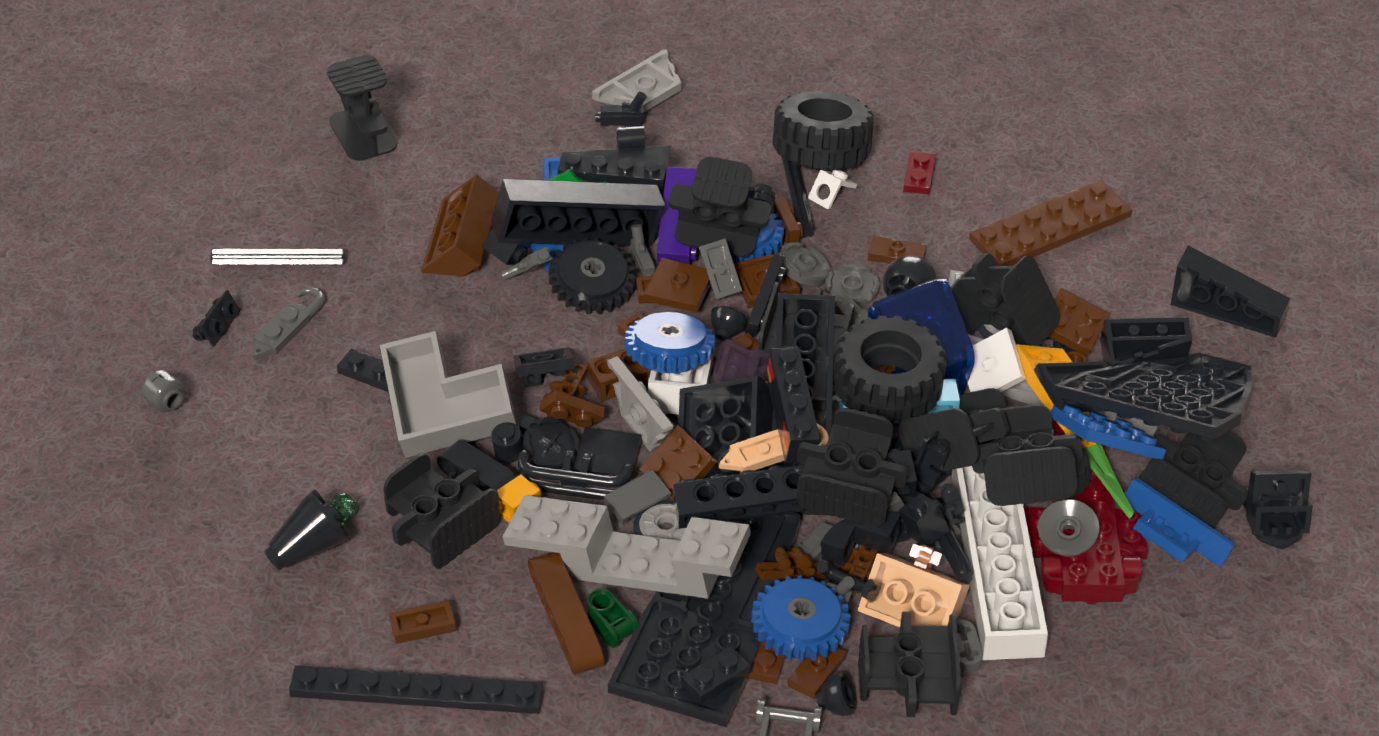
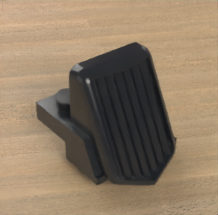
(1279, 506)

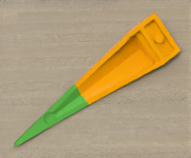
(1030, 357)

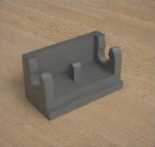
(720, 268)
(635, 497)

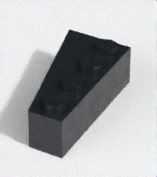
(620, 165)
(1227, 294)

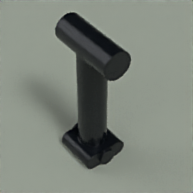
(868, 590)

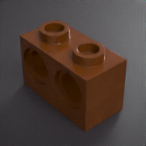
(603, 378)

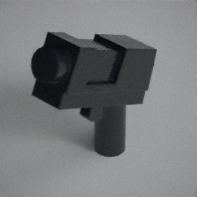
(626, 114)

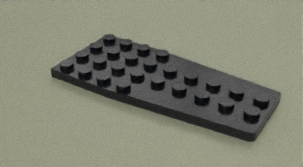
(689, 630)

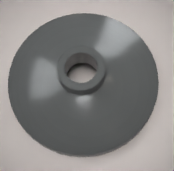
(1068, 515)

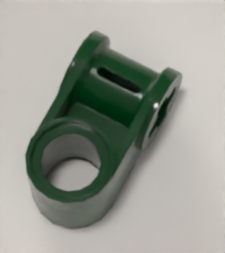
(610, 617)

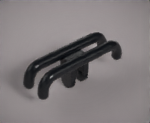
(572, 482)

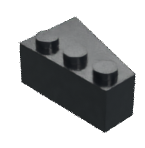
(1144, 339)

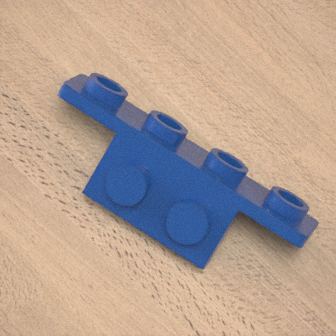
(1175, 527)

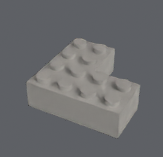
(440, 409)

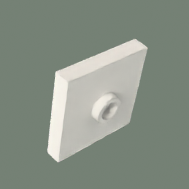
(996, 363)

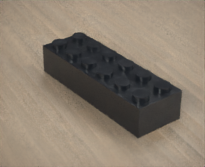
(575, 210)

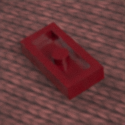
(919, 172)

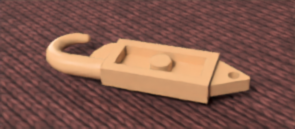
(759, 451)

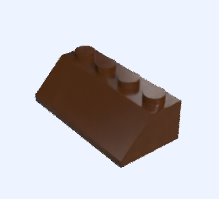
(461, 229)

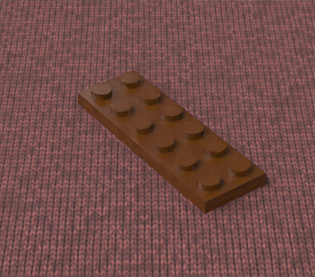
(1051, 223)

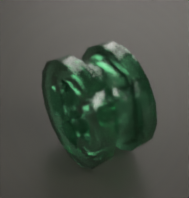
(345, 506)

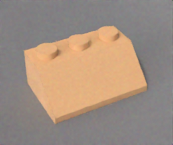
(907, 588)

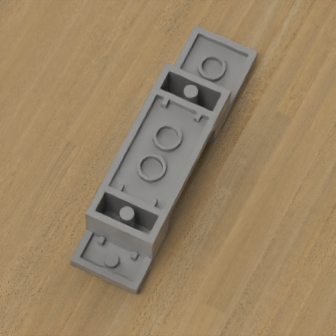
(599, 555)

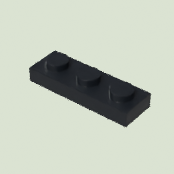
(774, 274)

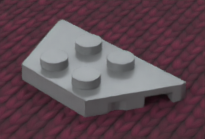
(652, 76)
(638, 407)

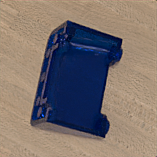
(936, 309)

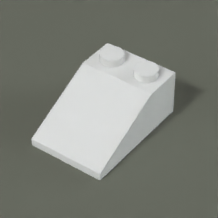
(667, 386)

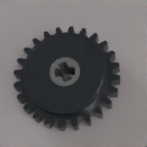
(591, 275)

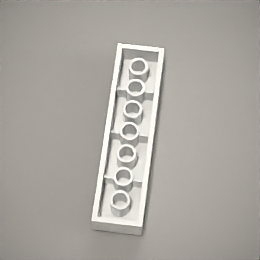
(1004, 575)

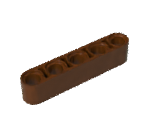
(566, 613)

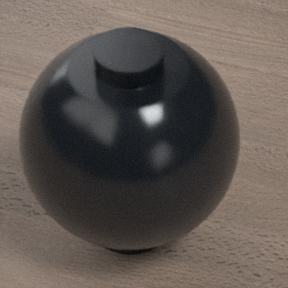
(907, 273)

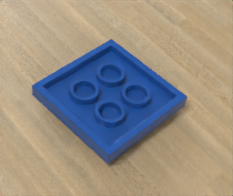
(1107, 432)

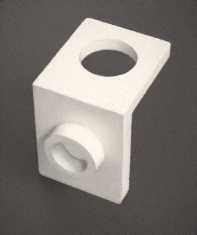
(834, 181)

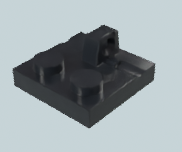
(532, 365)

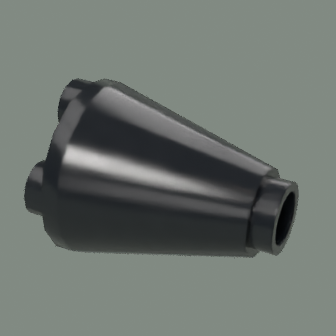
(306, 532)

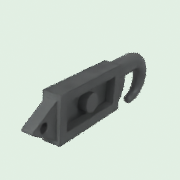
(287, 324)

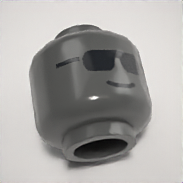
(163, 391)

